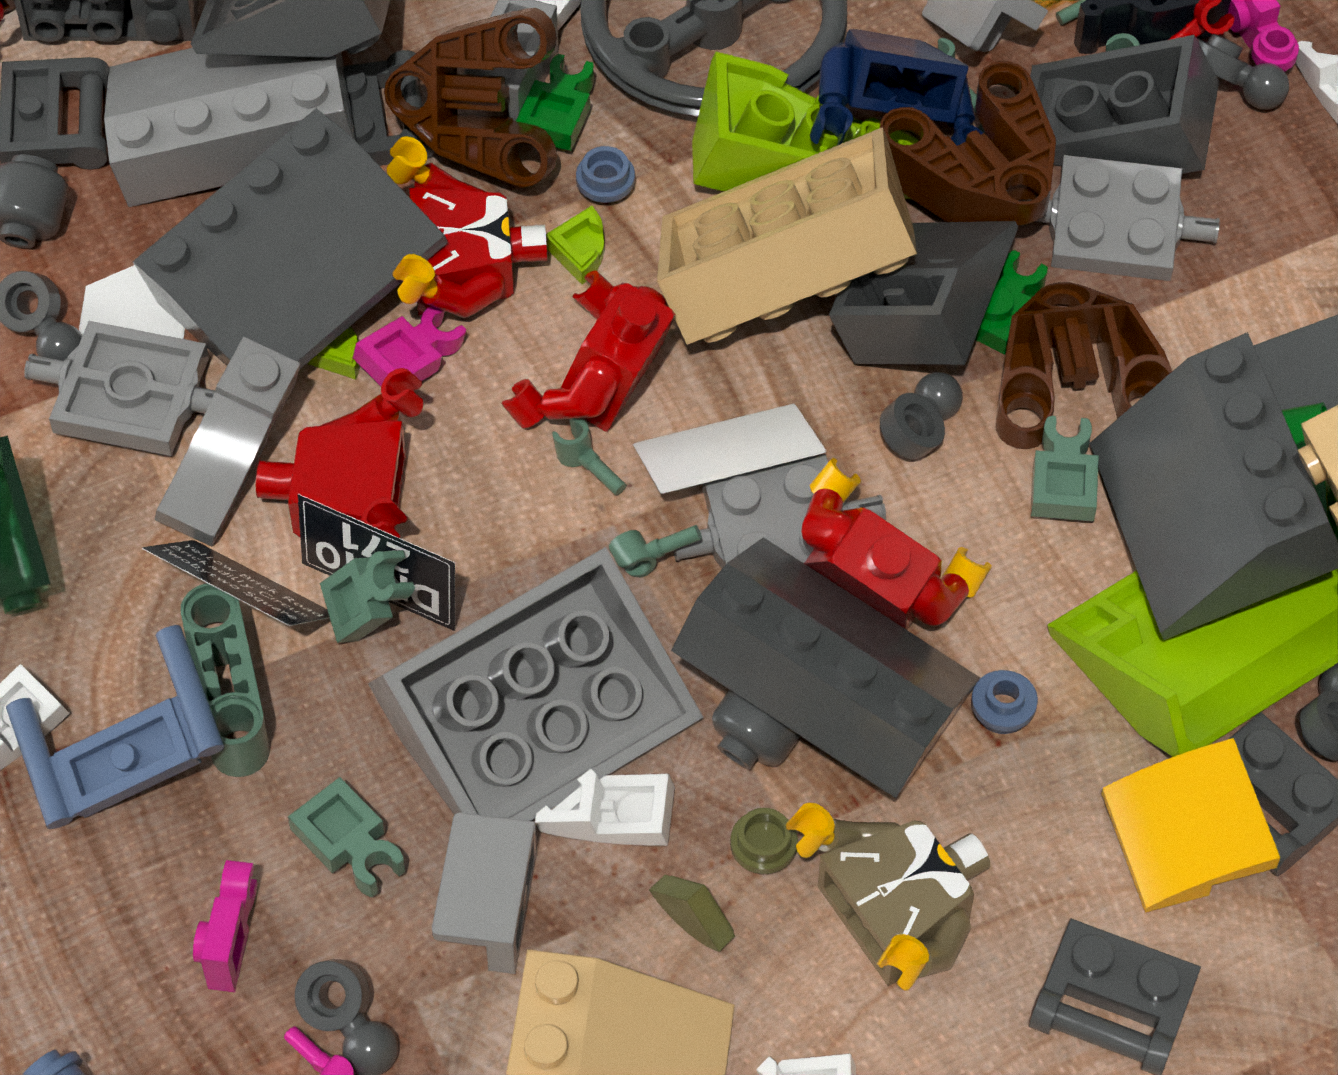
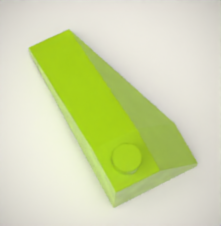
(758, 124)

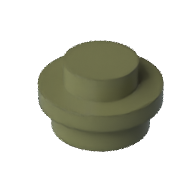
(763, 842)

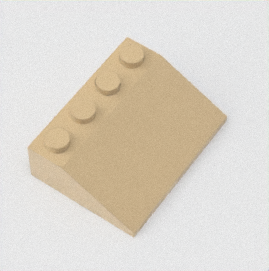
(785, 238)
(613, 1021)

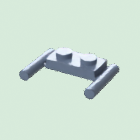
(125, 755)

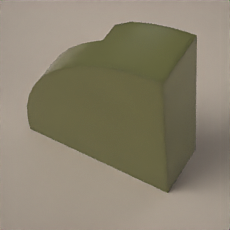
(693, 910)

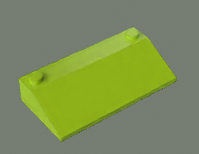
(1207, 678)

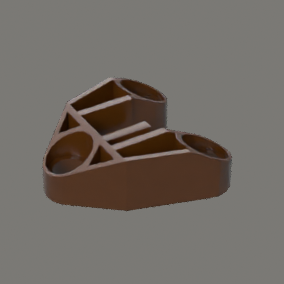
(477, 140)
(988, 171)
(1126, 348)

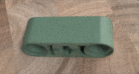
(217, 648)

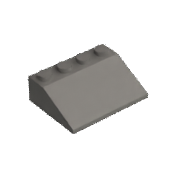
(202, 118)
(538, 695)

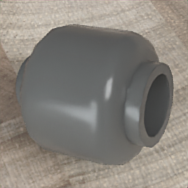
(30, 200)
(751, 733)

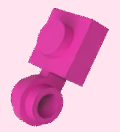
(1261, 32)

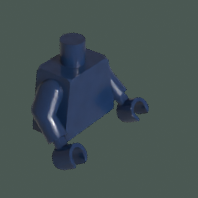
(888, 74)

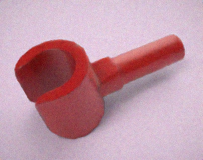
(1199, 23)

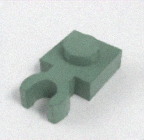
(1065, 475)
(361, 593)
(343, 830)

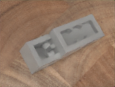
(228, 441)

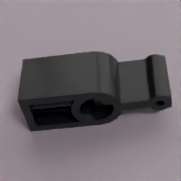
(1144, 19)

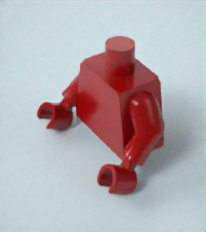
(610, 360)
(352, 460)

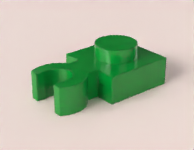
(561, 104)
(1007, 298)

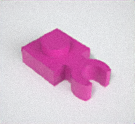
(408, 346)
(223, 939)

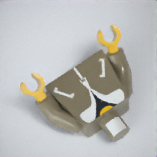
(895, 889)

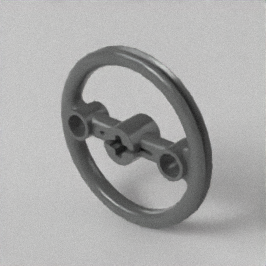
(643, 54)

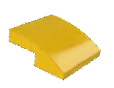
(1190, 825)

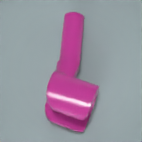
(319, 1060)

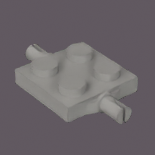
(1120, 218)
(126, 387)
(764, 505)

